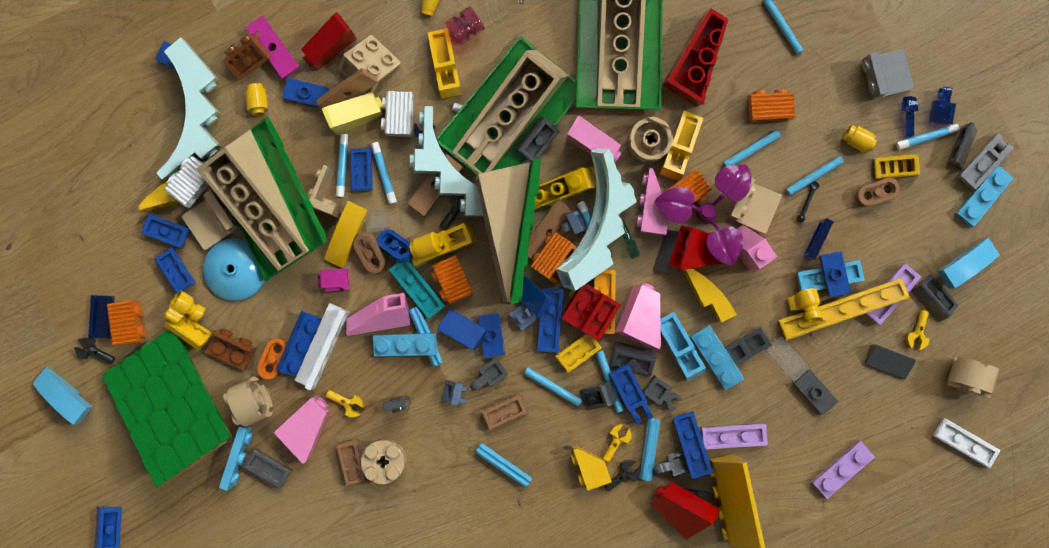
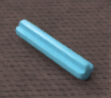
(422, 327)
(649, 449)
(503, 465)

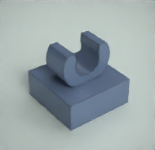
(575, 223)
(523, 316)
(452, 392)

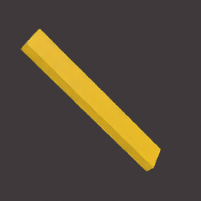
(846, 308)

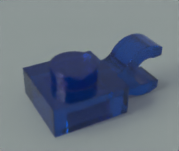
(942, 110)

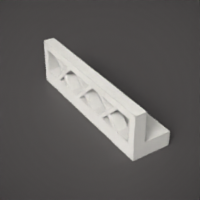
(322, 346)

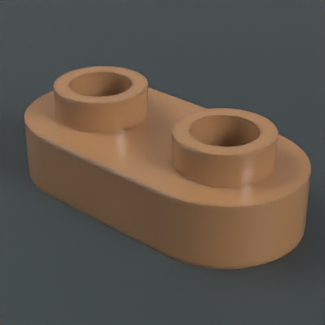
(877, 192)
(368, 252)

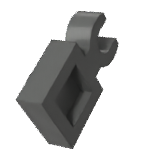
(660, 391)

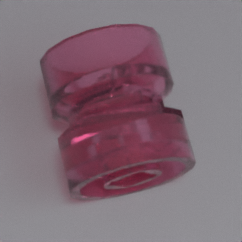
(465, 25)

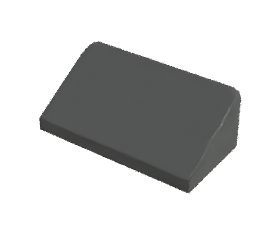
(536, 139)
(962, 146)
(665, 252)
(934, 298)
(639, 359)
(889, 361)

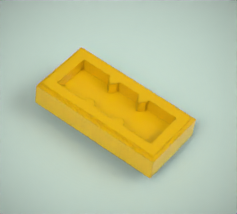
(190, 331)
(578, 352)

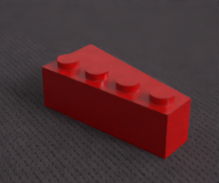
(695, 64)

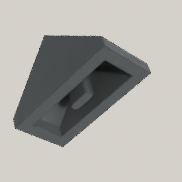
(598, 395)

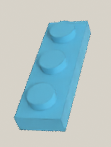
(984, 196)
(815, 279)
(405, 344)
(717, 357)
(236, 457)

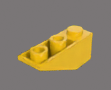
(565, 186)

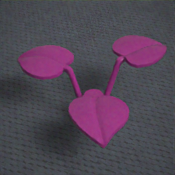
(677, 208)

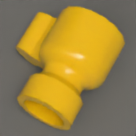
(808, 301)
(181, 305)

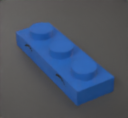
(551, 322)
(298, 343)
(693, 445)

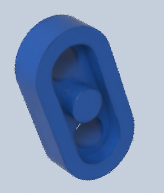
(396, 247)

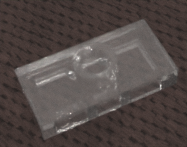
(787, 359)

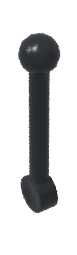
(814, 185)

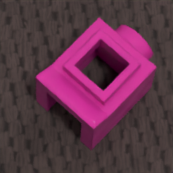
(334, 280)

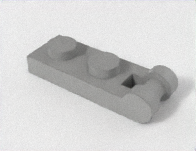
(985, 162)

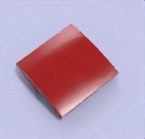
(590, 311)

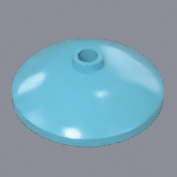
(245, 278)

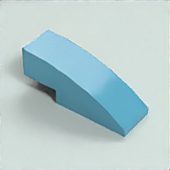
(968, 263)
(681, 347)
(62, 396)

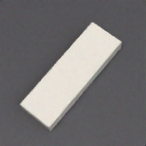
(966, 442)

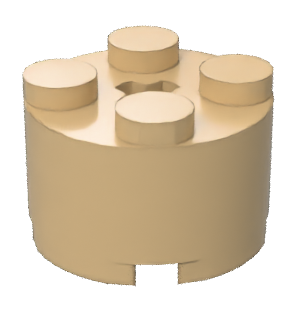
(661, 136)
(972, 376)
(248, 402)
(375, 470)

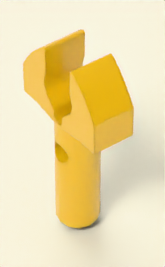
(919, 332)
(346, 402)
(616, 441)

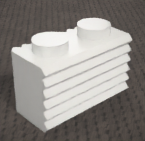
(399, 114)
(188, 183)

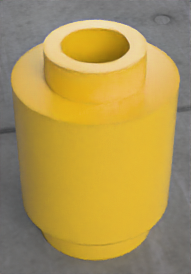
(256, 99)
(860, 138)
(426, 245)

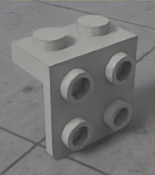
(887, 73)

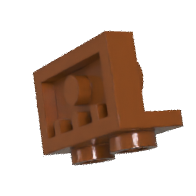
(246, 56)
(230, 349)

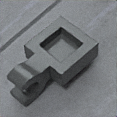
(491, 373)
(676, 464)

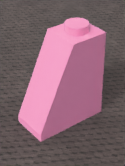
(588, 138)
(755, 250)
(642, 317)
(304, 428)

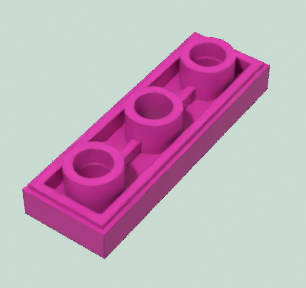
(281, 57)

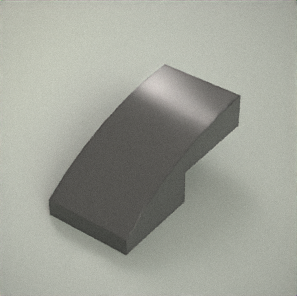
(748, 345)

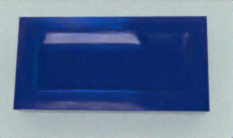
(818, 239)
(99, 319)

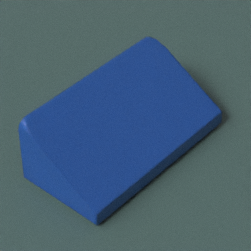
(534, 298)
(462, 329)
(108, 527)

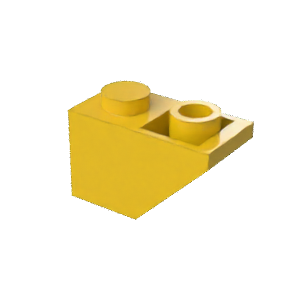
(592, 468)

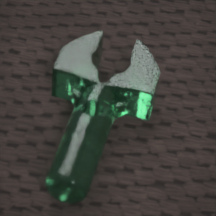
(631, 245)

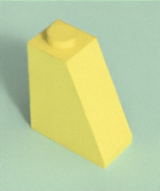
(352, 112)

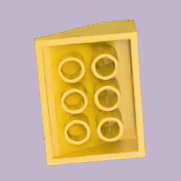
(736, 502)

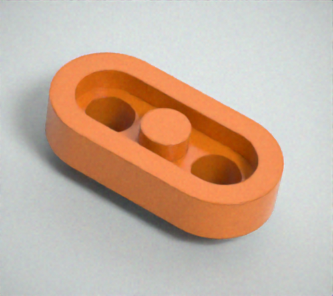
(271, 357)

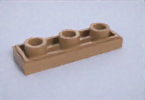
(348, 89)
(427, 196)
(546, 228)

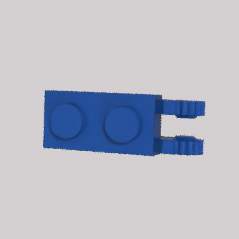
(630, 391)

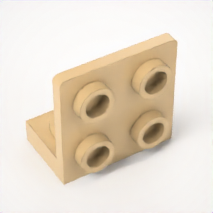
(370, 56)
(317, 195)
(756, 208)
(210, 221)

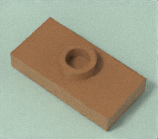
(504, 412)
(350, 462)

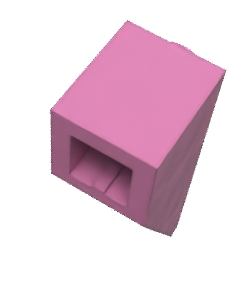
(651, 219)
(383, 314)

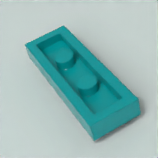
(417, 288)

